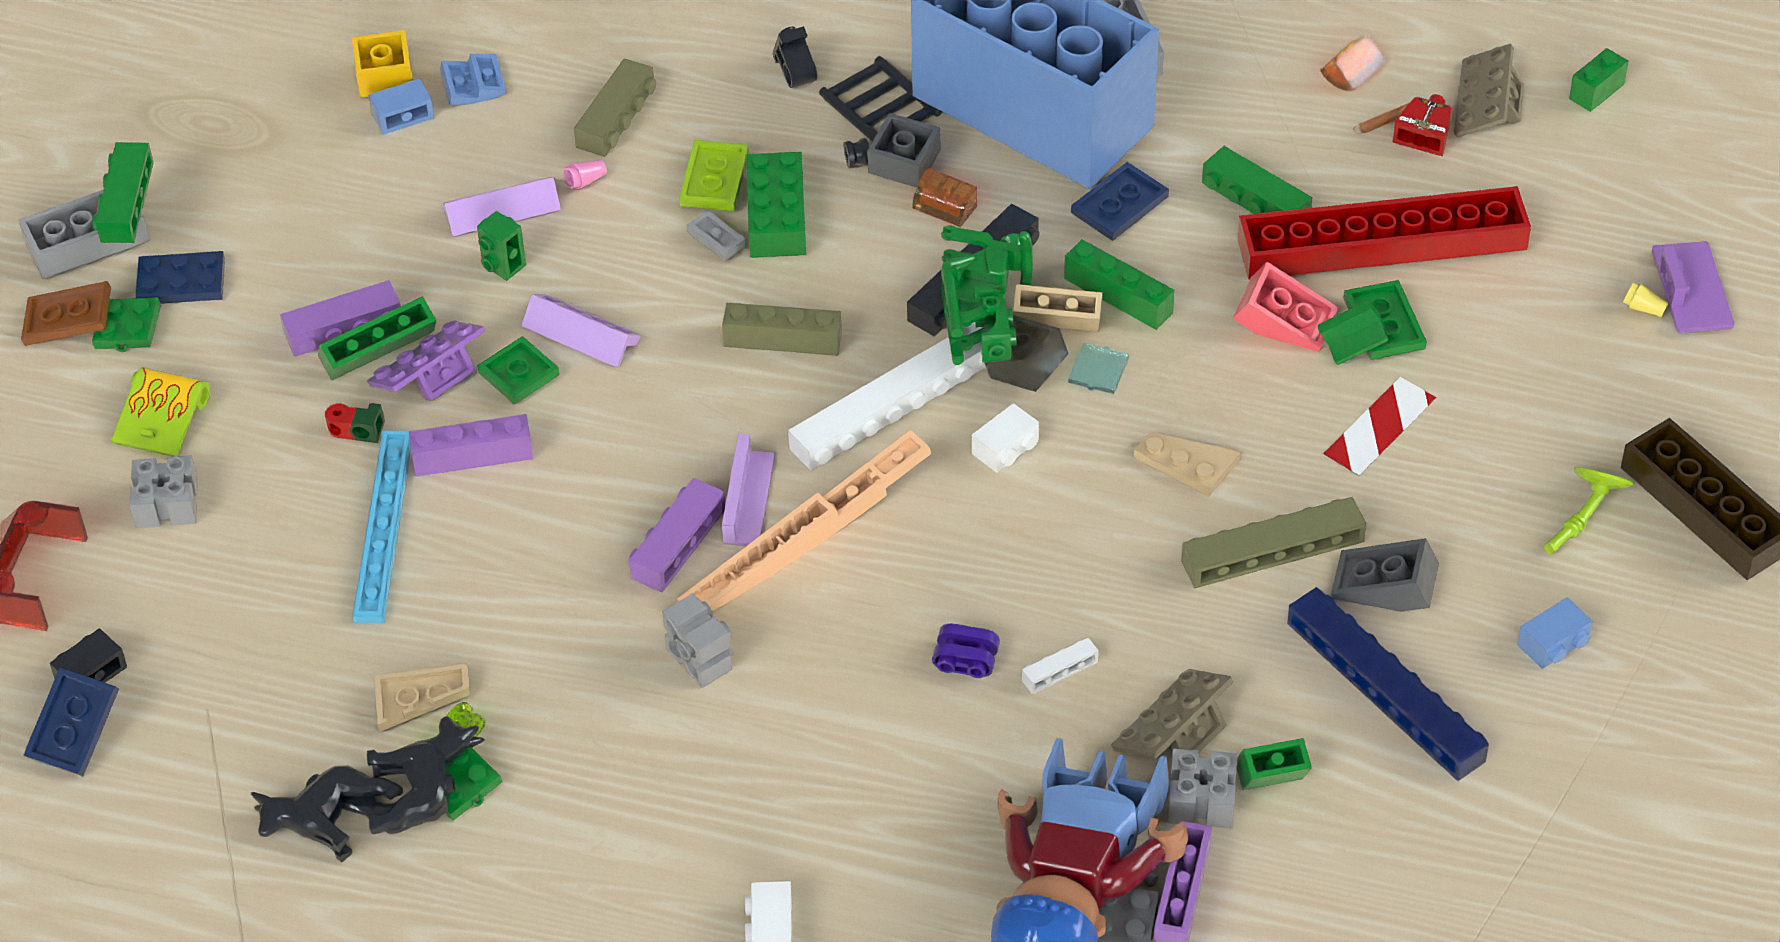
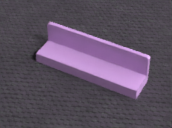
(515, 202)
(578, 329)
(747, 493)

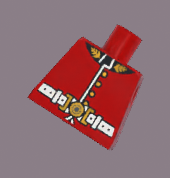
(1424, 125)

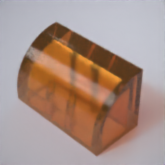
(1353, 64)
(945, 197)

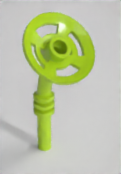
(1601, 485)

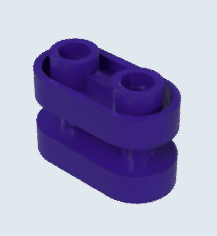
(966, 650)

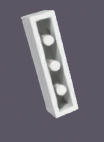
(1060, 665)

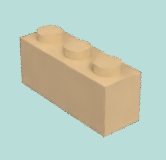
(1059, 307)

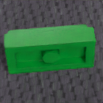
(1353, 332)

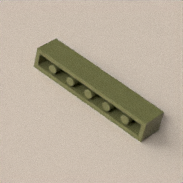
(1273, 542)

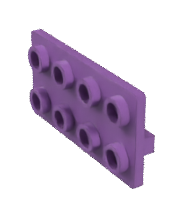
(1692, 287)
(434, 364)

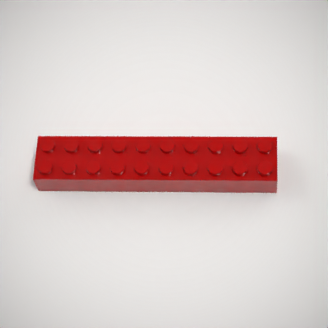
(1385, 232)

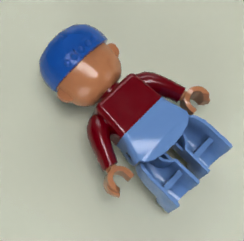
(1081, 849)

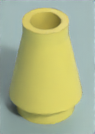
(1644, 300)

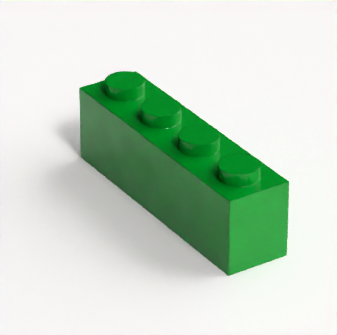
(1251, 184)
(123, 192)
(1119, 284)
(377, 338)

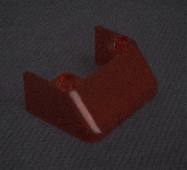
(27, 519)

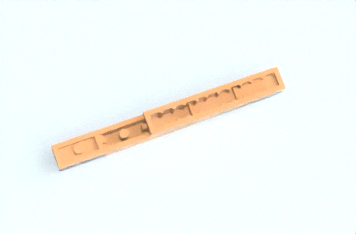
(810, 524)

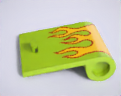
(159, 411)

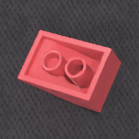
(1283, 309)

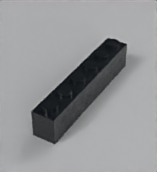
(926, 306)

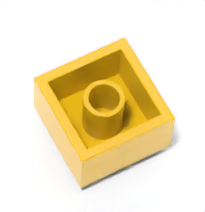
(381, 61)

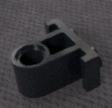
(794, 57)

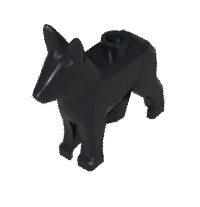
(427, 770)
(321, 803)

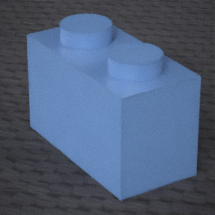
(401, 106)
(1555, 633)

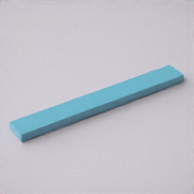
(382, 528)

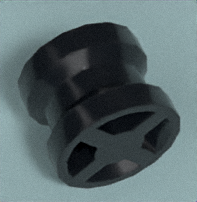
(856, 152)

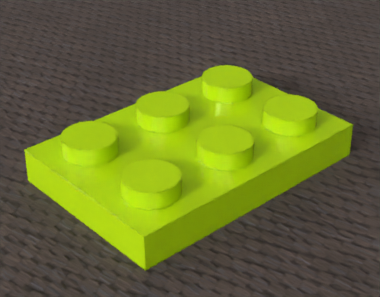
(714, 175)

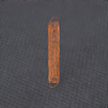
(1381, 123)

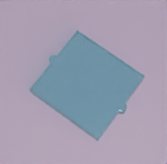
(1098, 368)

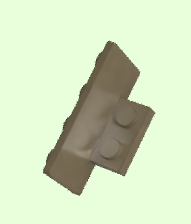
(1488, 91)
(1180, 717)

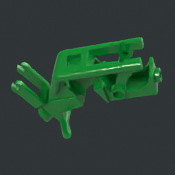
(976, 290)

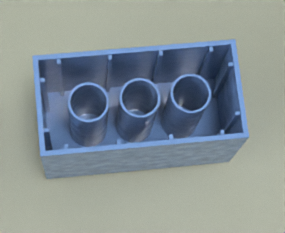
(1040, 76)

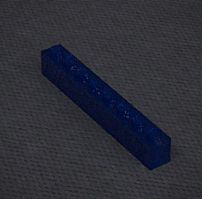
(1388, 683)

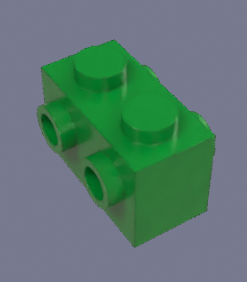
(501, 245)

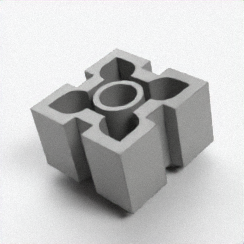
(163, 491)
(698, 639)
(1202, 788)

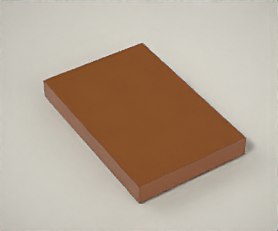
(66, 313)

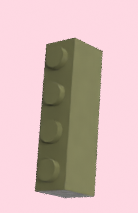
(614, 107)
(782, 329)

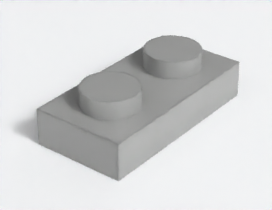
(716, 235)

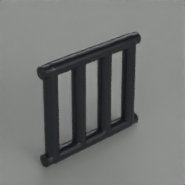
(896, 79)

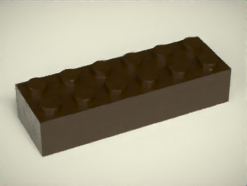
(1705, 497)

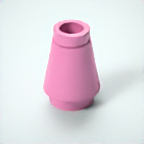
(583, 173)

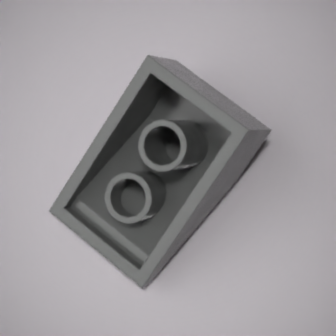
(1387, 575)

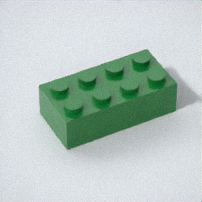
(775, 204)

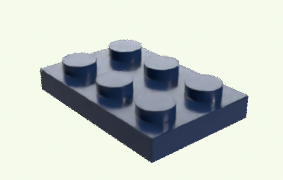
(1119, 201)
(181, 277)
(71, 722)

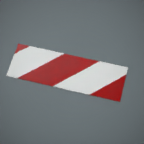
(1379, 425)

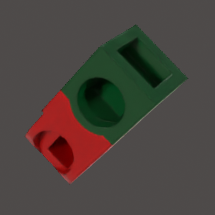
(354, 422)

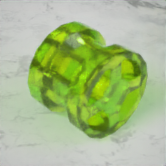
(464, 716)

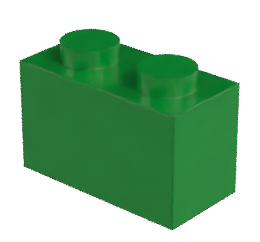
(1598, 79)
(1273, 764)

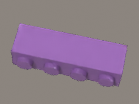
(325, 320)
(470, 445)
(677, 534)
(1183, 887)

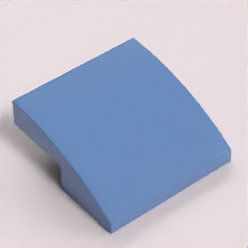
(472, 80)

